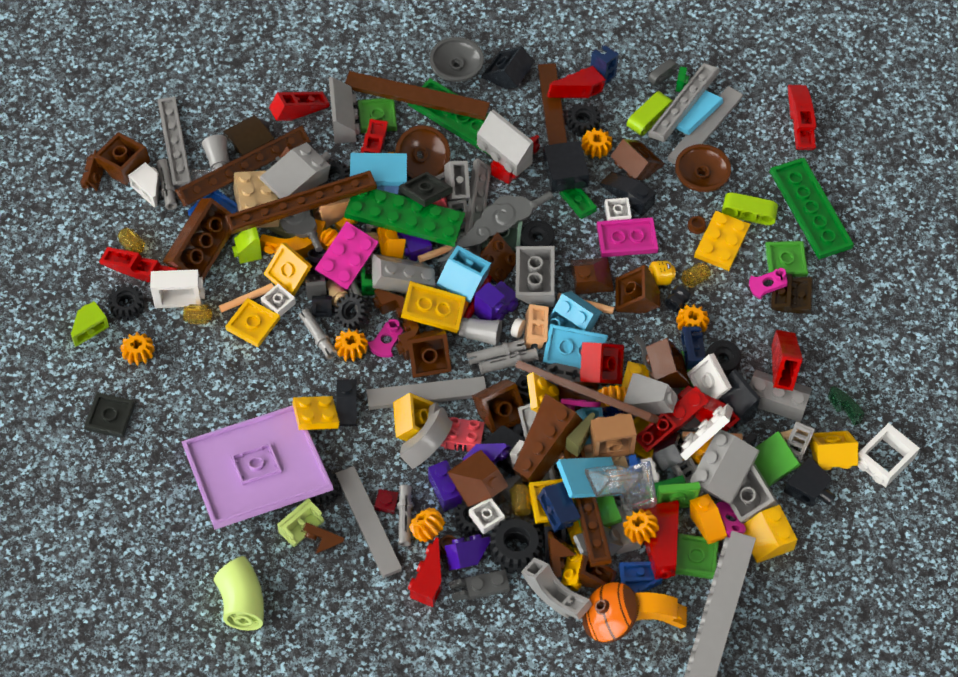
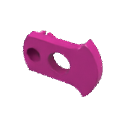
(759, 290)
(382, 349)
(571, 403)
(724, 510)

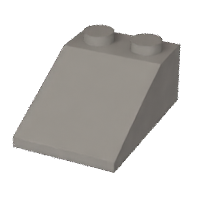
(296, 172)

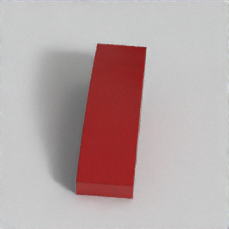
(375, 136)
(131, 264)

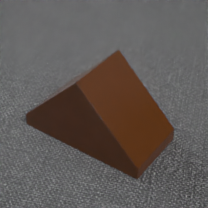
(596, 575)

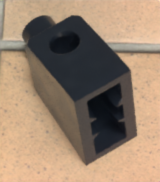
(507, 436)
(810, 484)

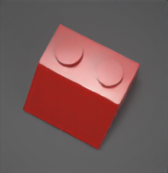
(601, 363)

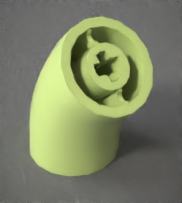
(240, 595)

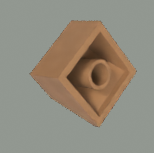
(613, 436)

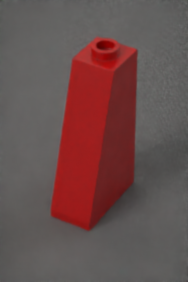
(785, 359)
(663, 548)

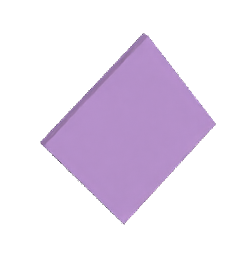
(256, 467)

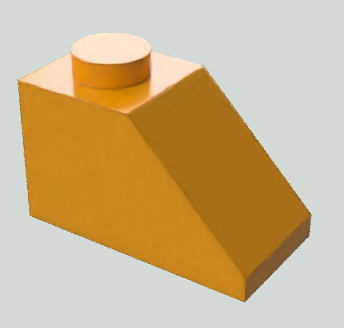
(707, 518)

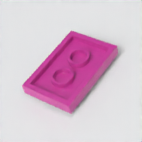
(627, 237)
(346, 256)

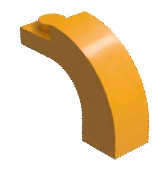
(301, 245)
(661, 608)

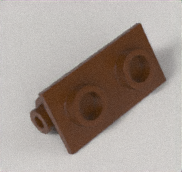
(94, 175)

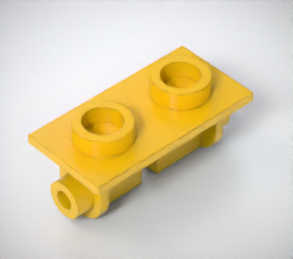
(570, 574)

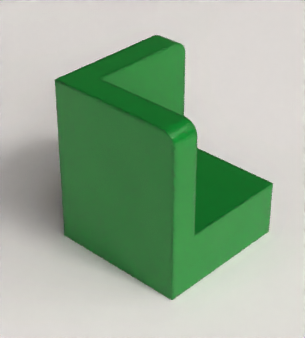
(367, 285)

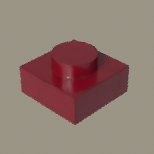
(386, 501)

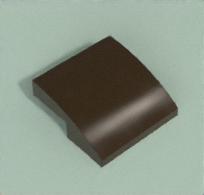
(248, 135)
(794, 297)

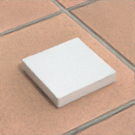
(709, 377)

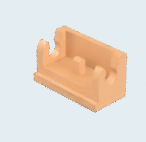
(536, 326)

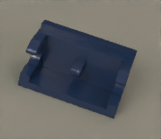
(606, 63)
(692, 346)
(558, 506)

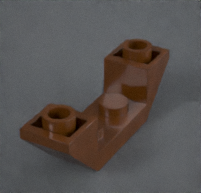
(389, 302)

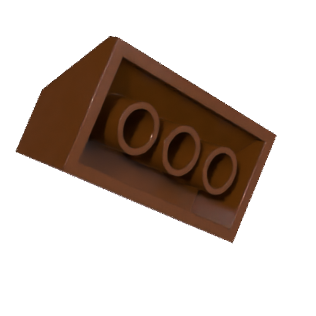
(200, 238)

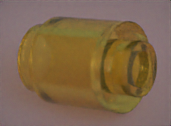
(131, 240)
(695, 275)
(197, 314)
(520, 500)

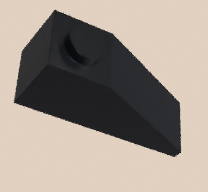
(639, 194)

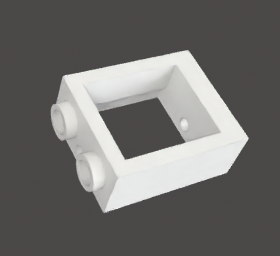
(176, 288)
(896, 441)

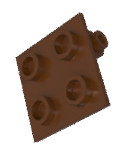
(500, 256)

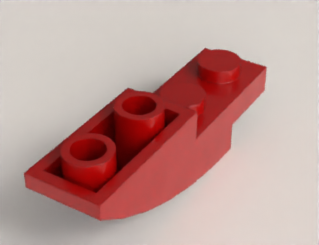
(803, 116)
(670, 423)

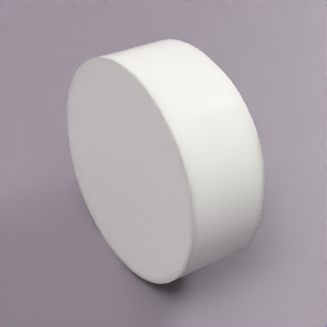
(518, 328)

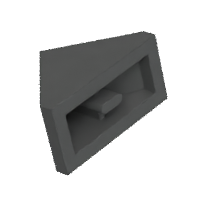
(315, 285)

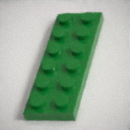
(460, 125)
(811, 208)
(406, 216)

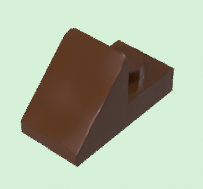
(327, 539)
(557, 550)

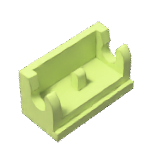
(292, 524)

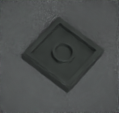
(425, 189)
(109, 415)

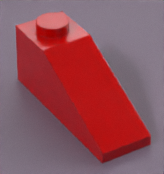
(293, 105)

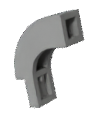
(428, 438)
(556, 595)

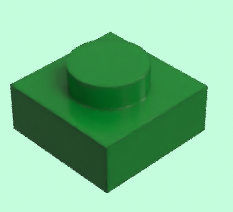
(682, 79)

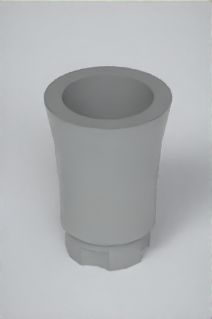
(216, 151)
(481, 330)

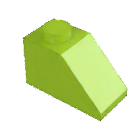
(247, 246)
(88, 323)

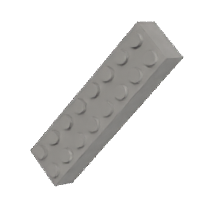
(720, 606)

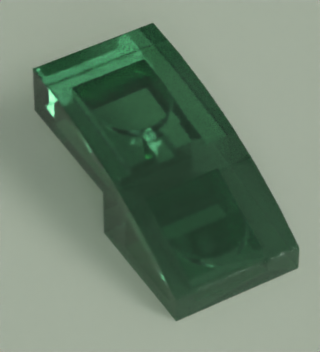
(842, 401)

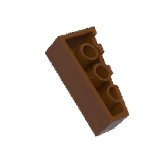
(545, 439)

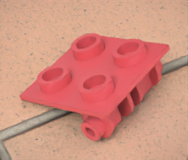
(464, 433)

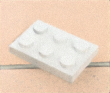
(706, 430)

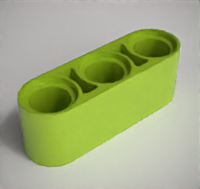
(648, 114)
(750, 208)

